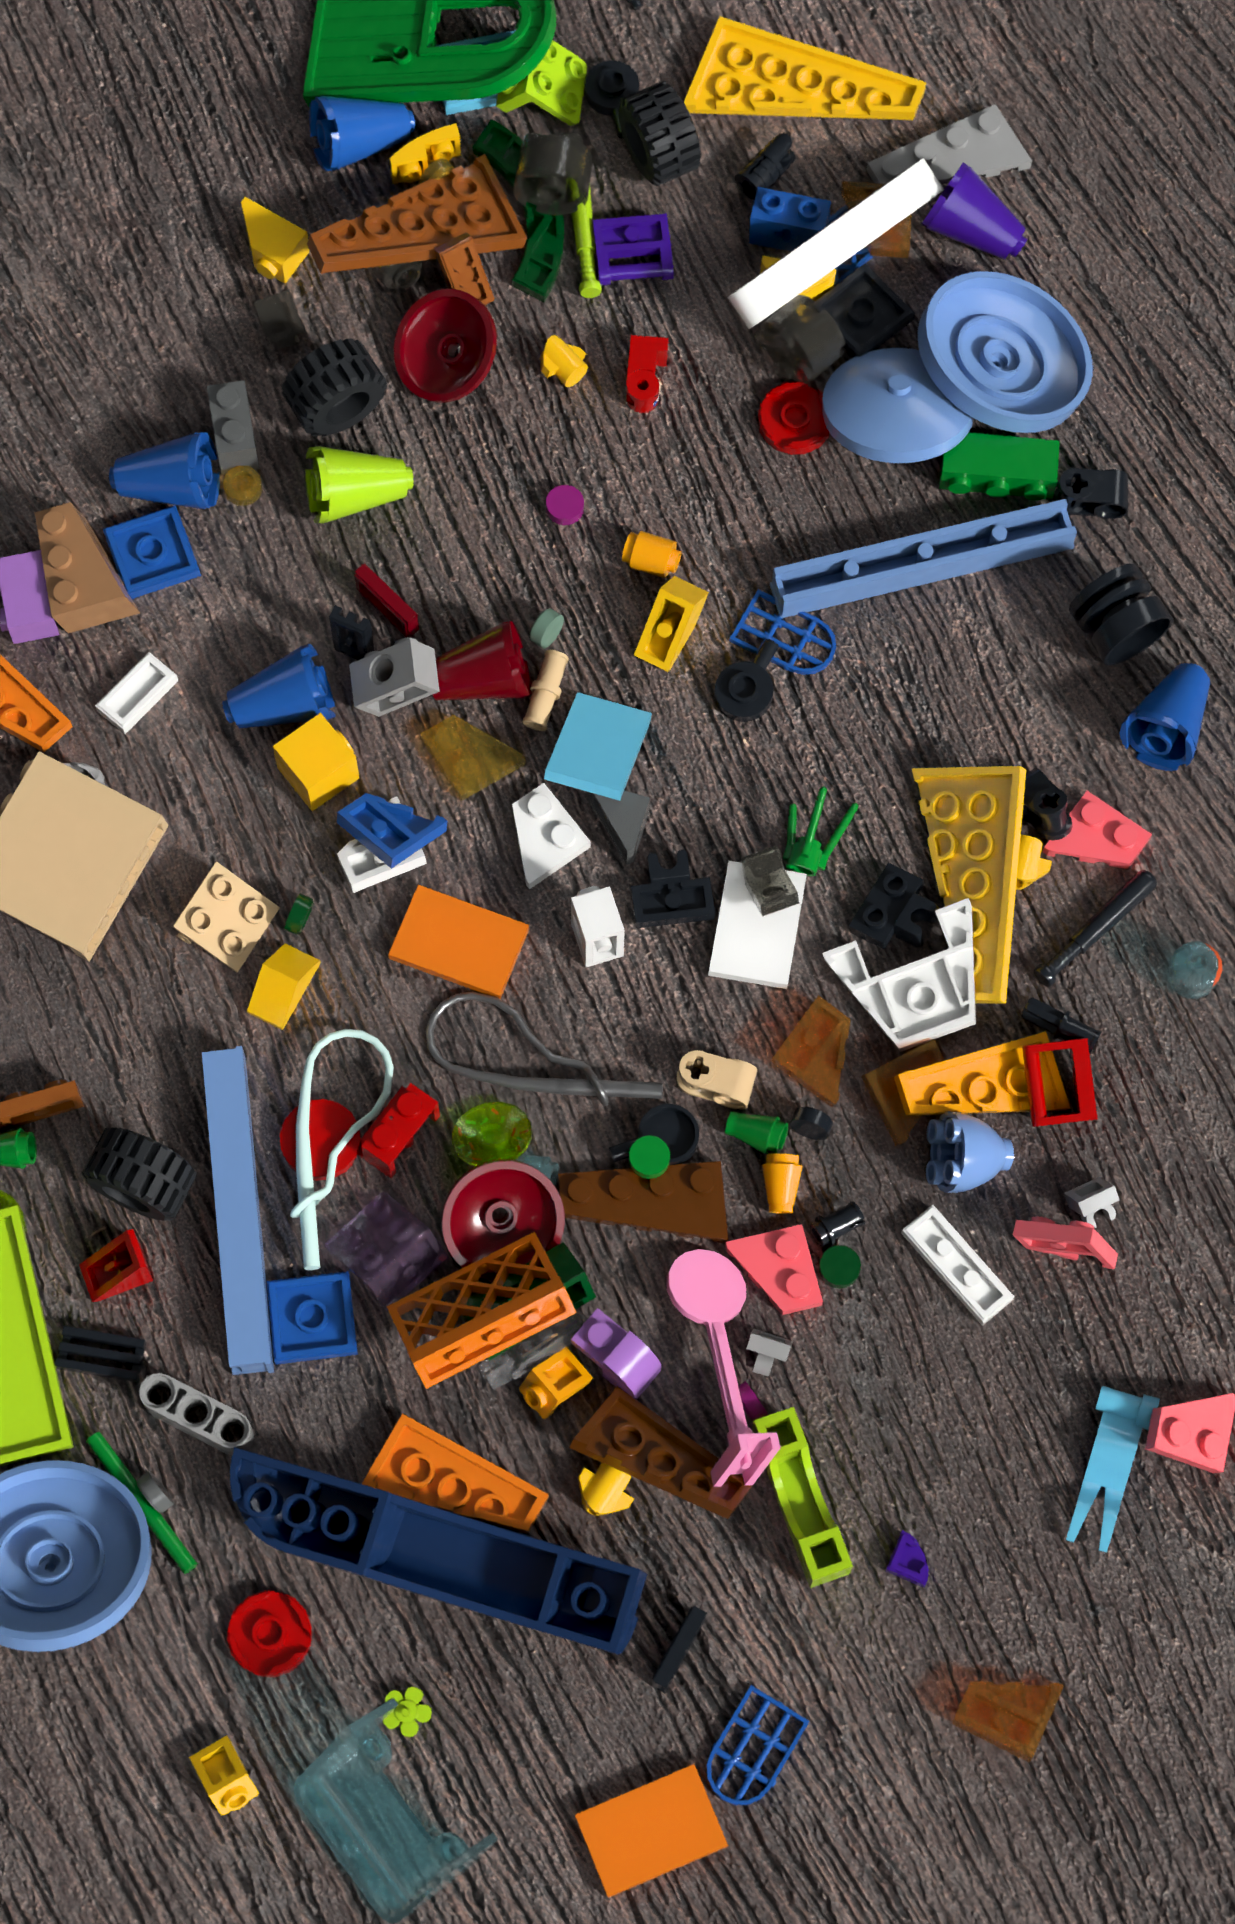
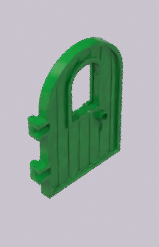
(358, 32)

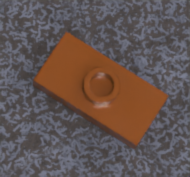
(464, 268)

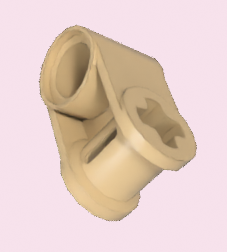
(720, 1079)

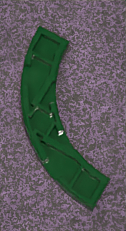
(544, 231)

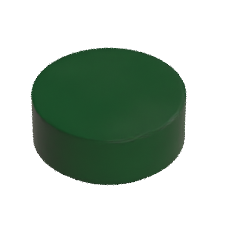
(299, 914)
(839, 1266)

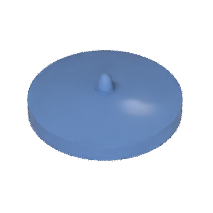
(1005, 352)
(68, 1554)

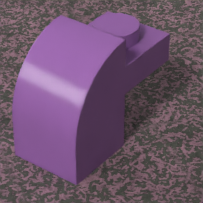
(620, 1354)

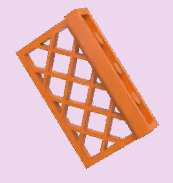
(491, 1328)

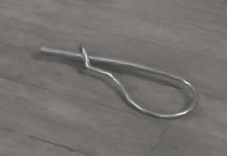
(583, 1087)

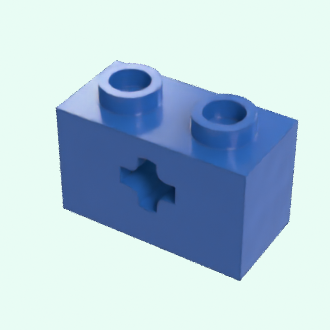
(786, 219)

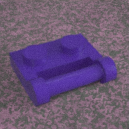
(633, 238)

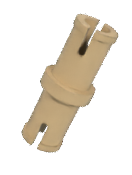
(545, 690)

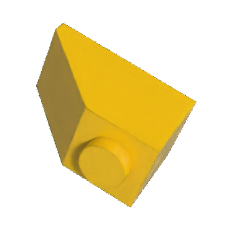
(273, 241)
(670, 622)

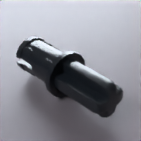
(1058, 1023)

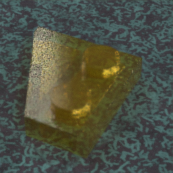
(469, 755)

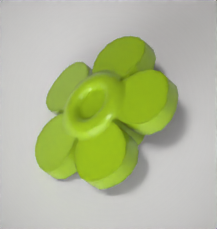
(407, 1711)

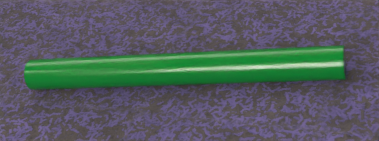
(154, 1519)

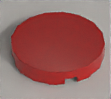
(793, 418)
(327, 1126)
(269, 1634)

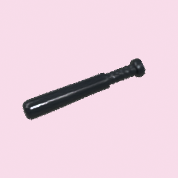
(1101, 922)

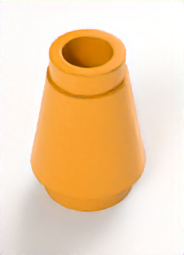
(781, 1181)

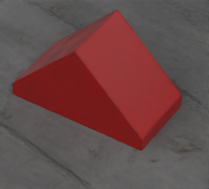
(116, 1267)

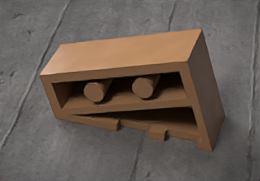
(78, 573)

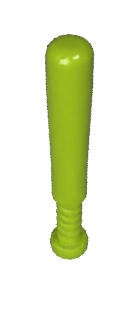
(586, 249)

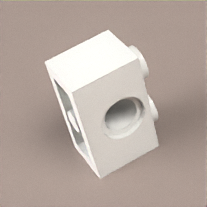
(597, 925)

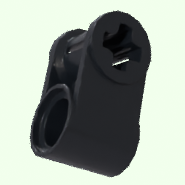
(1095, 492)
(1045, 807)

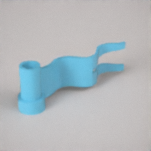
(1112, 1457)

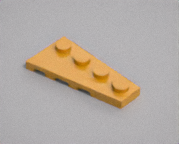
(981, 1082)

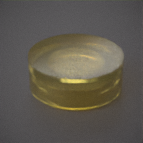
(437, 170)
(242, 485)

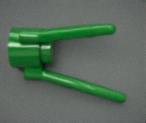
(806, 854)

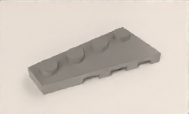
(978, 140)

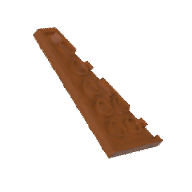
(421, 221)

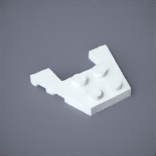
(923, 996)

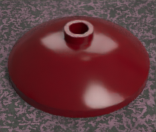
(428, 344)
(530, 1207)

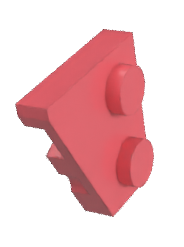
(1100, 835)
(1064, 1240)
(780, 1267)
(1194, 1431)

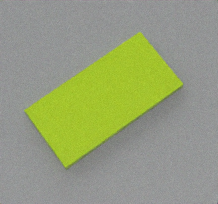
(30, 1393)

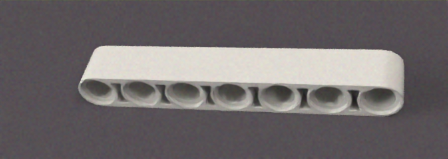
(835, 243)

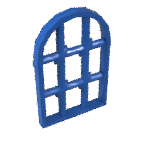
(778, 622)
(770, 1741)

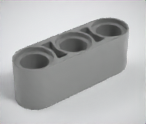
(182, 1400)

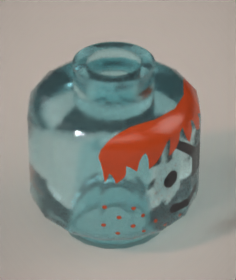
(1194, 970)

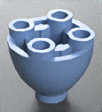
(965, 1152)

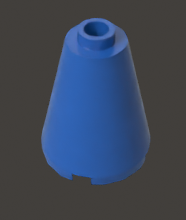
(356, 129)
(170, 473)
(282, 693)
(1169, 719)

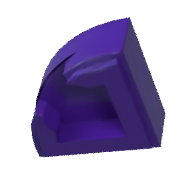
(909, 1560)

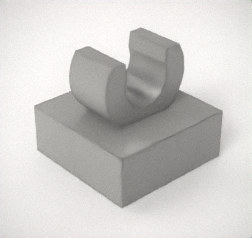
(1092, 1197)
(768, 1348)

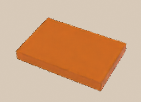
(458, 941)
(651, 1831)

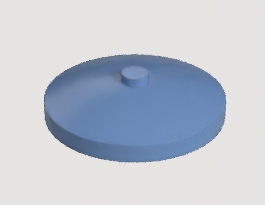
(891, 408)

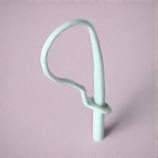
(306, 1196)

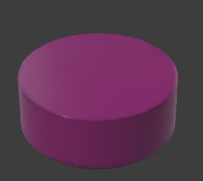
(564, 505)
(751, 1403)

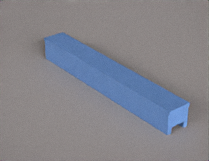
(922, 558)
(237, 1212)

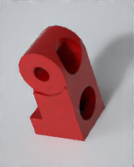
(642, 383)

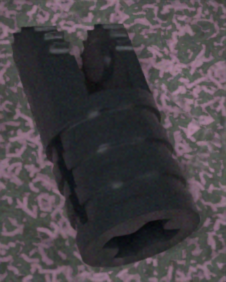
(766, 166)

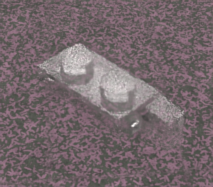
(531, 1351)

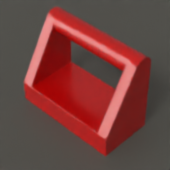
(1082, 1082)

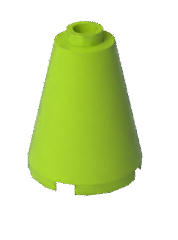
(353, 482)

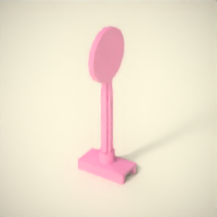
(712, 1293)

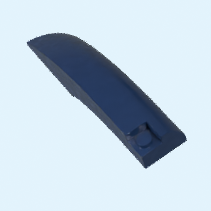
(437, 1553)

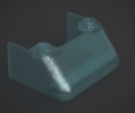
(374, 1827)

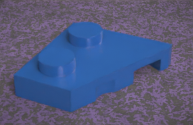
(388, 828)

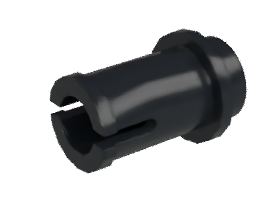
(837, 1224)

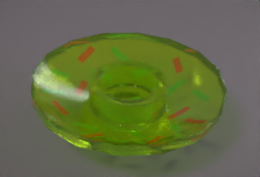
(491, 1123)

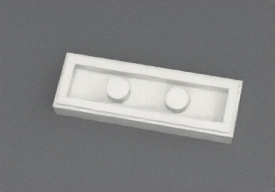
(957, 1265)

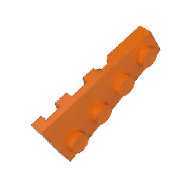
(27, 711)
(452, 1478)

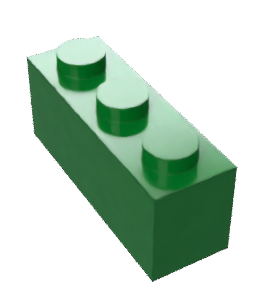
(1001, 466)

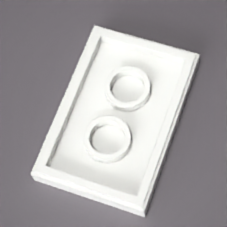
(754, 945)

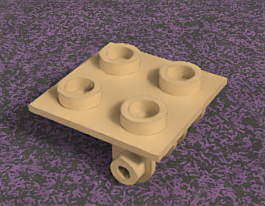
(225, 917)

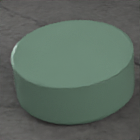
(546, 628)

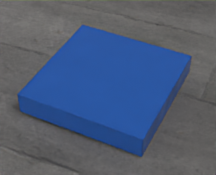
(152, 552)
(312, 1317)

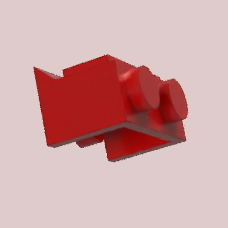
(396, 1127)

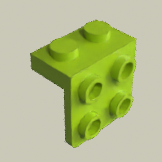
(553, 85)

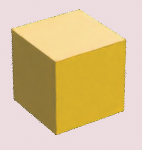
(316, 761)

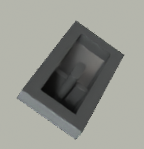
(623, 820)

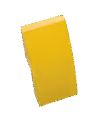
(413, 158)

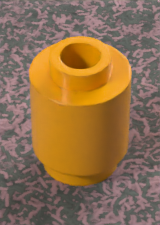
(651, 554)

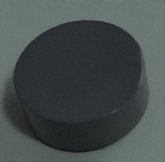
(811, 1123)

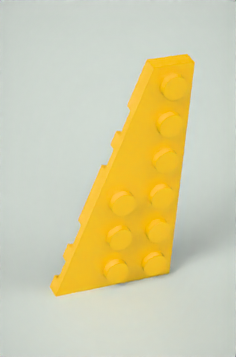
(777, 76)
(975, 855)

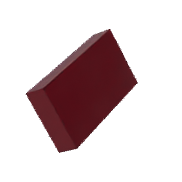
(386, 601)

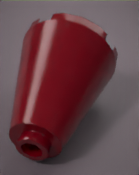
(485, 667)

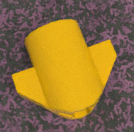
(563, 361)
(1030, 864)
(603, 1491)

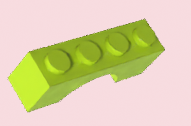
(802, 1503)

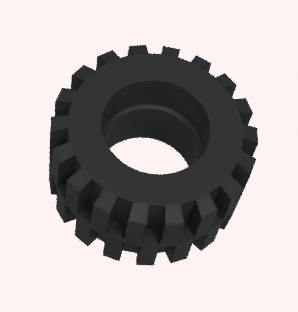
(659, 133)
(334, 387)
(139, 1174)

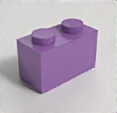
(25, 598)

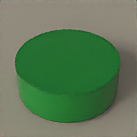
(649, 1157)

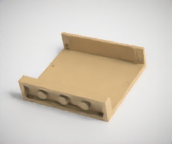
(71, 852)

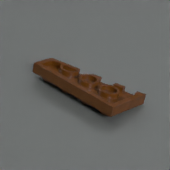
(680, 1201)
(652, 1450)

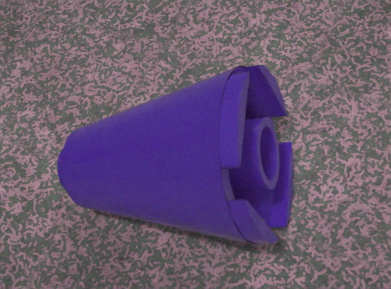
(975, 216)

